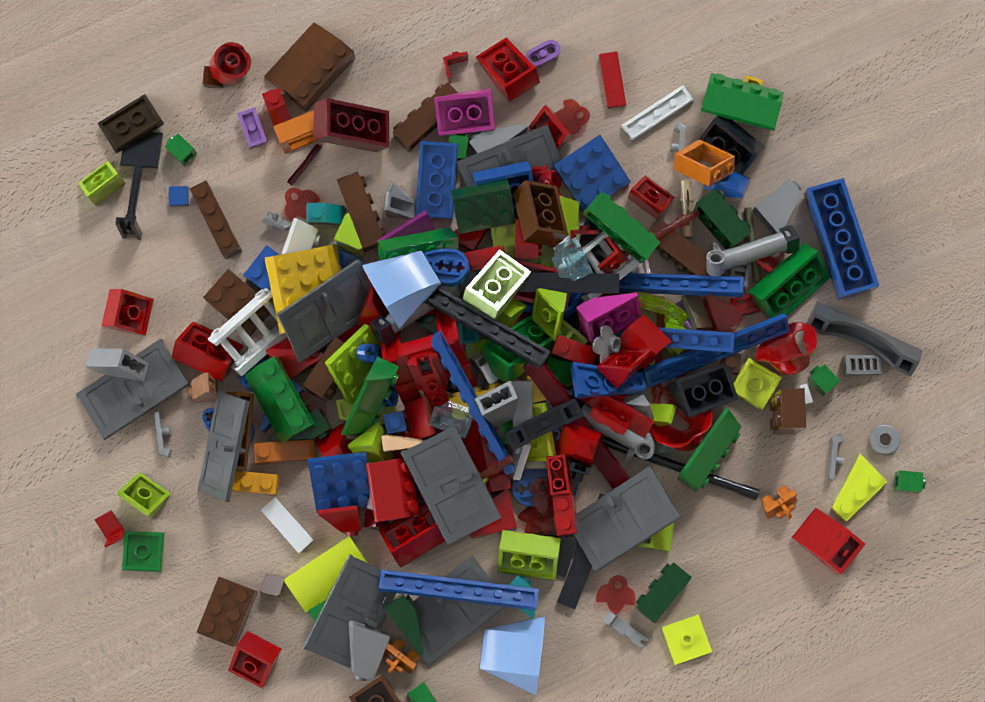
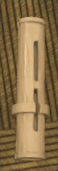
(686, 206)

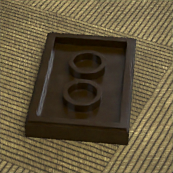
(130, 123)

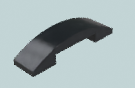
(543, 423)

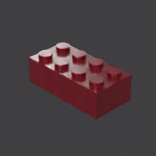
(351, 125)

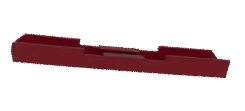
(305, 163)

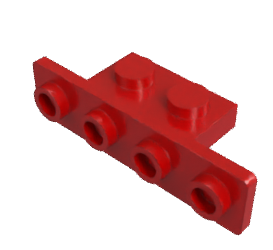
(618, 415)

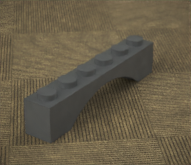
(894, 351)

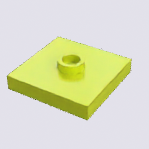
(756, 384)
(686, 639)

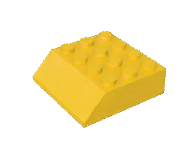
(298, 273)

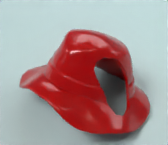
(784, 352)
(686, 439)

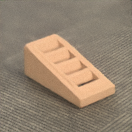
(393, 442)

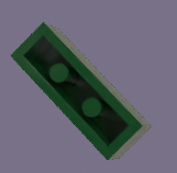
(662, 592)

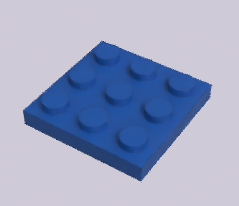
(591, 171)
(340, 480)

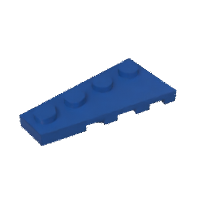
(591, 383)

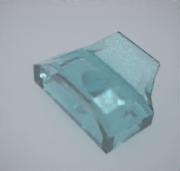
(571, 260)
(451, 415)

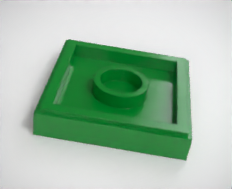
(143, 551)

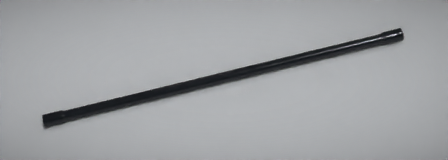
(741, 489)

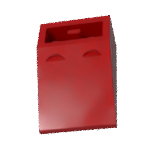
(828, 541)

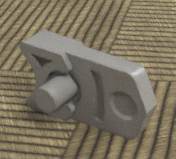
(274, 221)

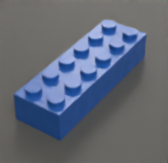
(841, 239)

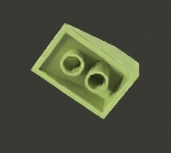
(496, 285)

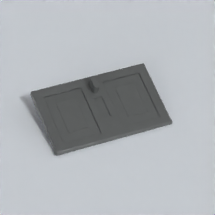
(535, 147)
(325, 311)
(120, 401)
(223, 446)
(451, 485)
(624, 518)
(351, 598)
(448, 622)

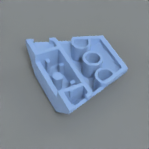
(403, 283)
(514, 652)

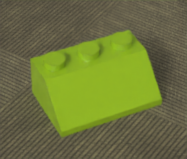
(529, 555)

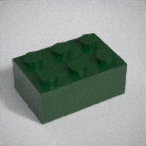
(483, 206)
(722, 220)

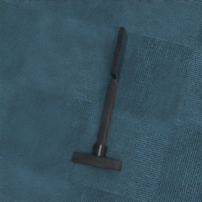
(141, 154)
(568, 544)

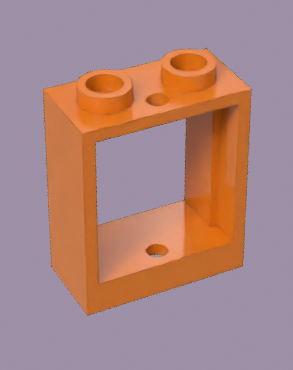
(296, 132)
(687, 163)

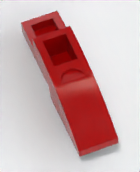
(562, 495)

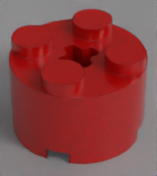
(238, 58)

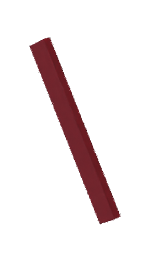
(555, 395)

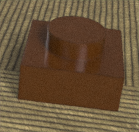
(733, 363)

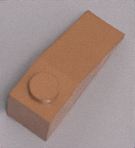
(203, 388)

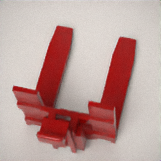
(410, 373)

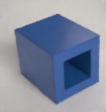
(394, 422)

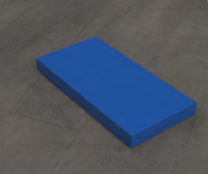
(436, 179)

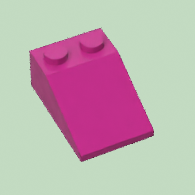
(465, 112)
(612, 311)

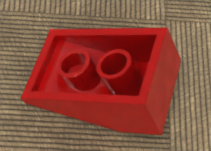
(508, 69)

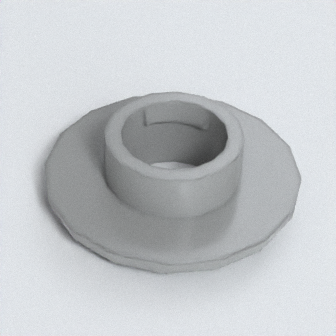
(893, 435)

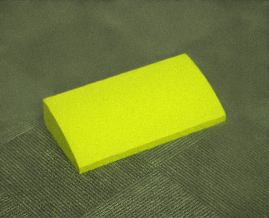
(316, 579)

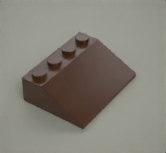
(310, 66)

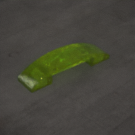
(672, 312)

